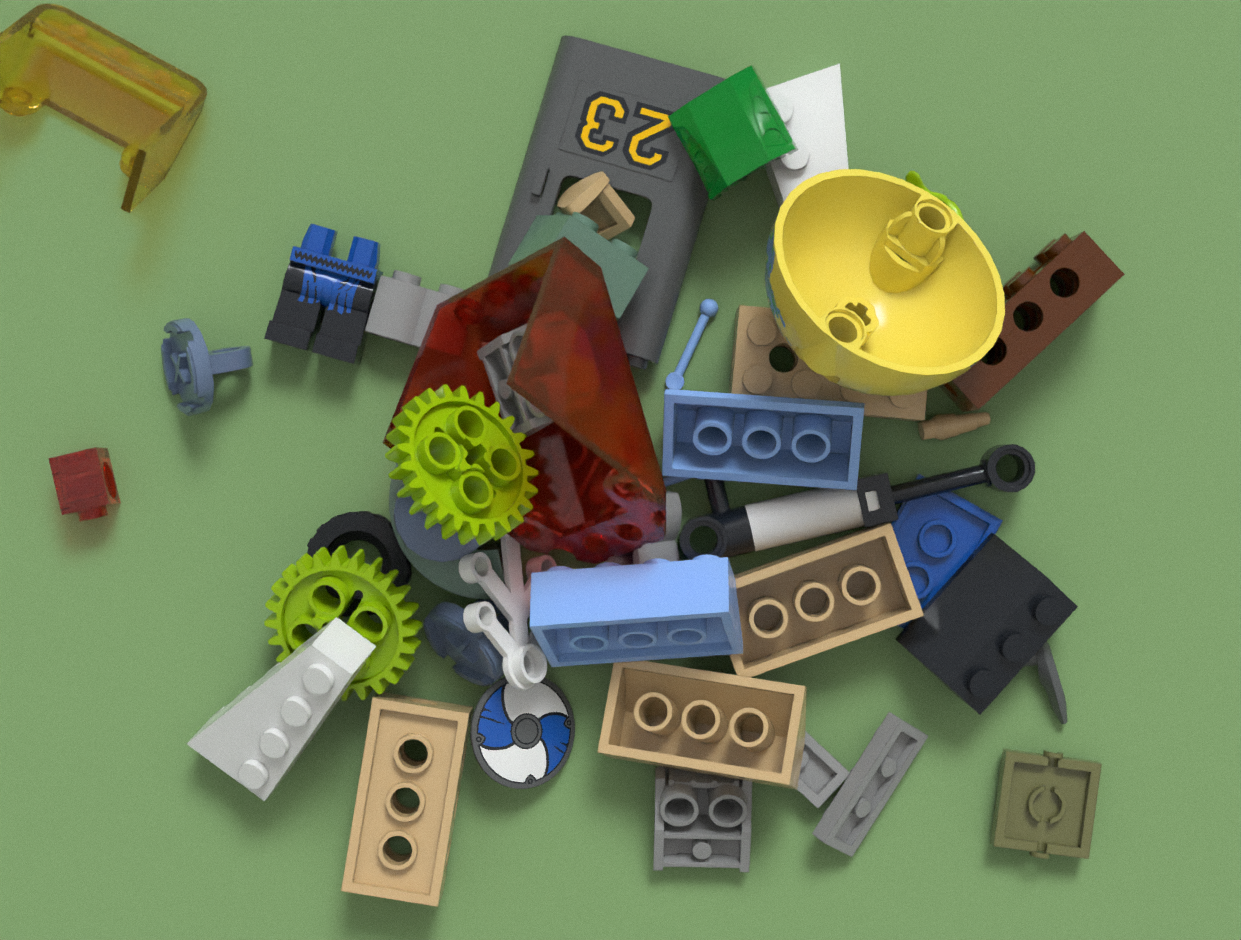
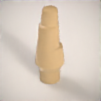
(951, 425)

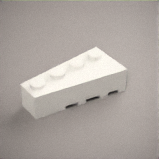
(816, 123)
(276, 718)

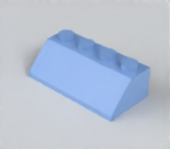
(762, 439)
(636, 611)

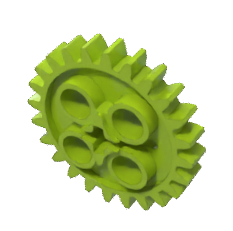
(461, 465)
(304, 600)

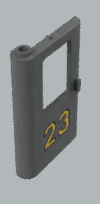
(611, 116)

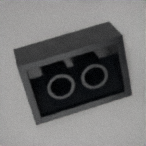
(986, 623)

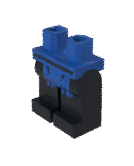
(324, 282)

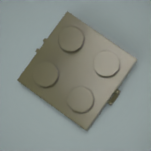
(1045, 804)

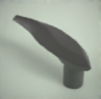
(1050, 680)

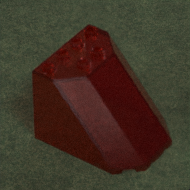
(597, 458)

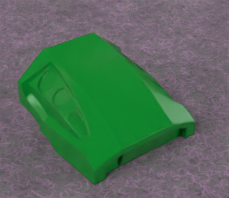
(732, 131)

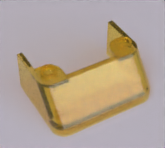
(105, 86)

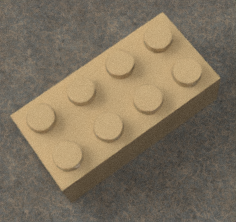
(822, 599)

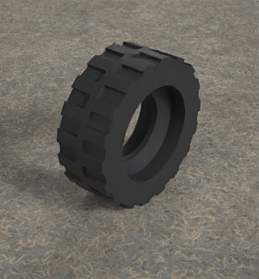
(369, 528)

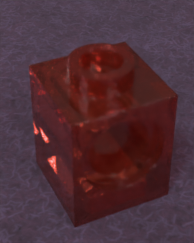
(85, 483)

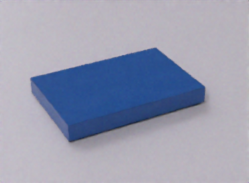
(938, 537)

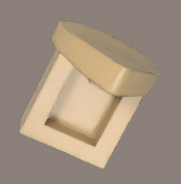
(599, 202)

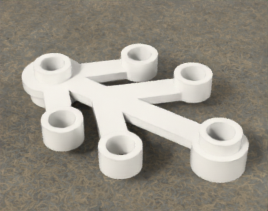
(522, 656)

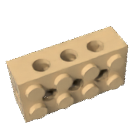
(753, 375)
(371, 863)

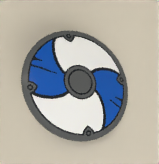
(522, 734)

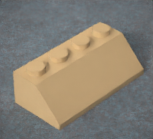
(705, 722)

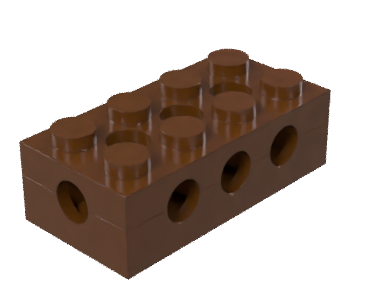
(1082, 278)

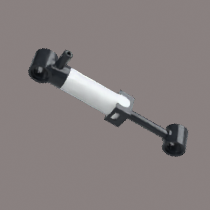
(836, 510)

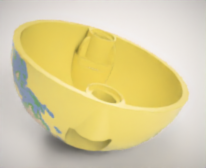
(863, 309)

